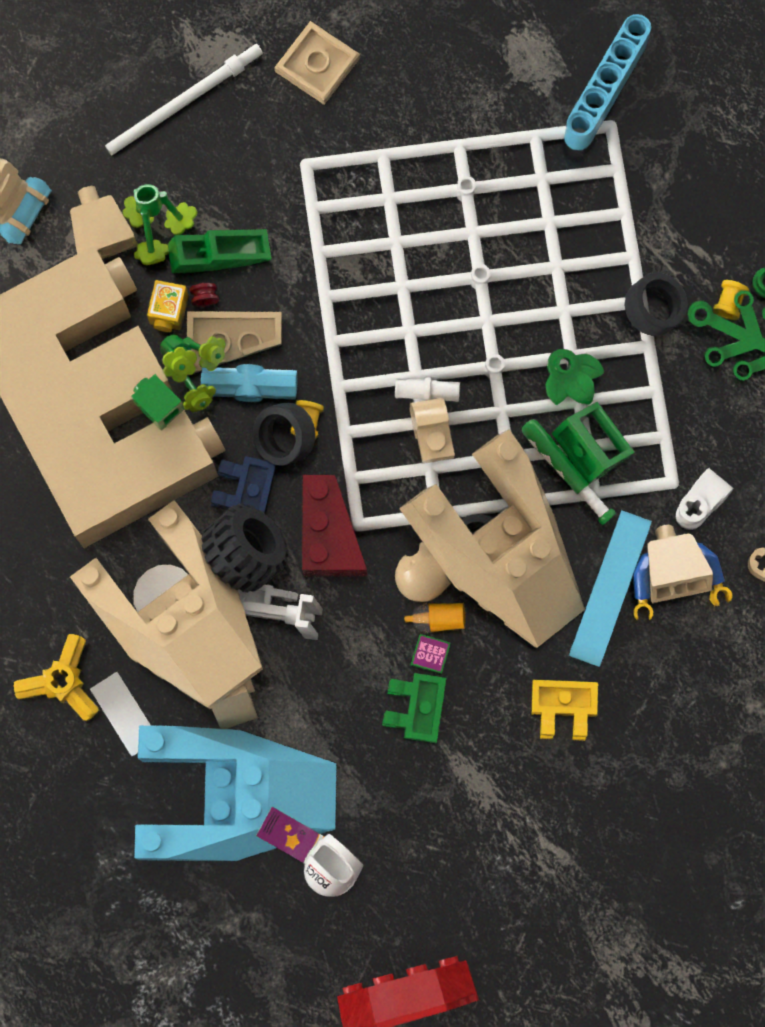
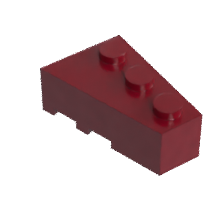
(327, 532)

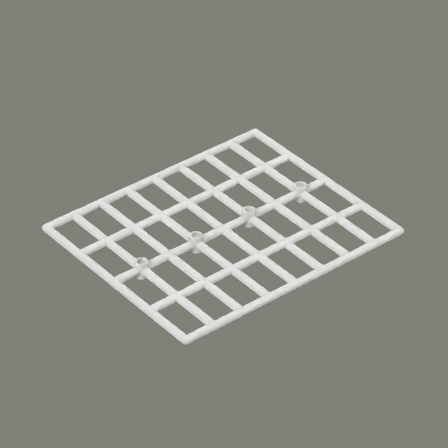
(486, 321)

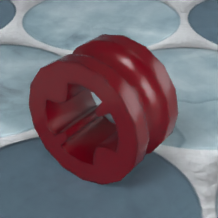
(204, 294)

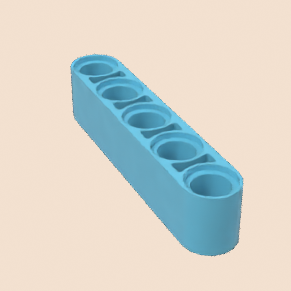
(606, 94)
(610, 588)

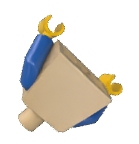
(676, 569)

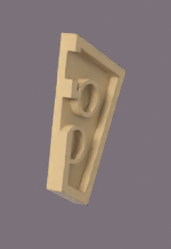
(242, 331)

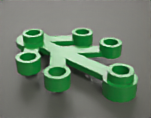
(749, 338)

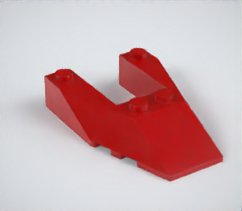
(410, 997)

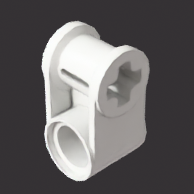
(705, 497)

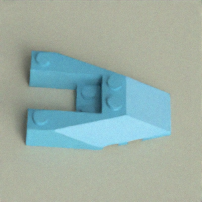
(241, 786)

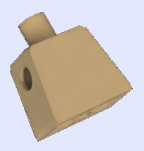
(100, 225)

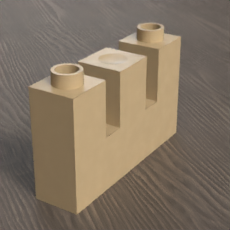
(71, 405)

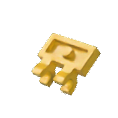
(565, 699)

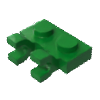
(424, 707)

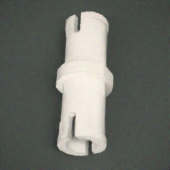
(427, 389)

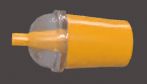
(438, 617)

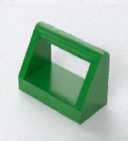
(583, 448)

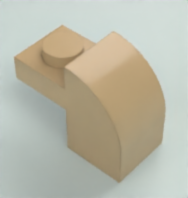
(432, 430)

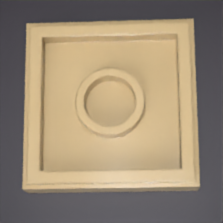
(317, 62)

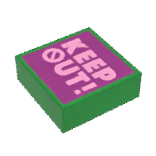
(430, 654)

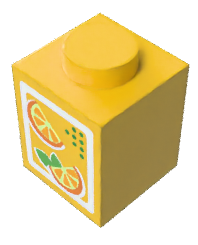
(167, 306)

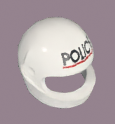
(331, 868)

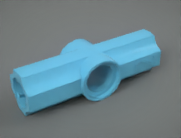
(251, 382)

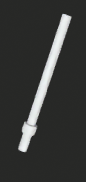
(233, 66)

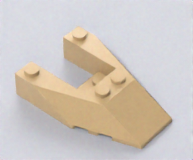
(514, 560)
(192, 631)

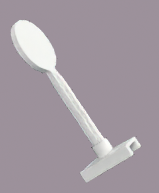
(162, 577)

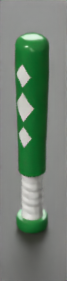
(564, 467)

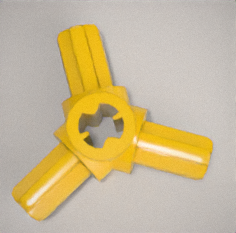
(72, 691)

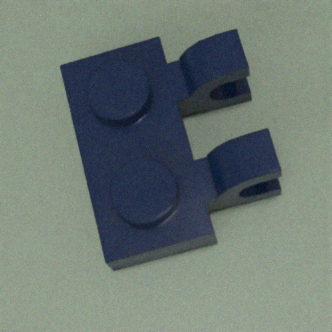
(253, 487)

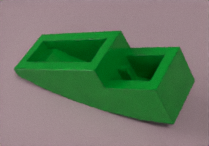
(218, 250)

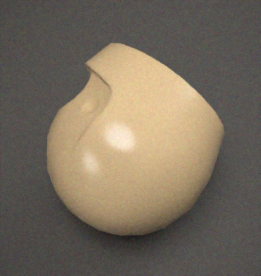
(421, 576)

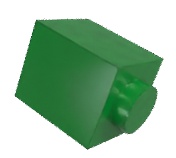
(157, 401)

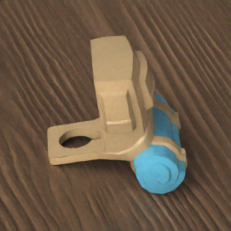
(19, 202)

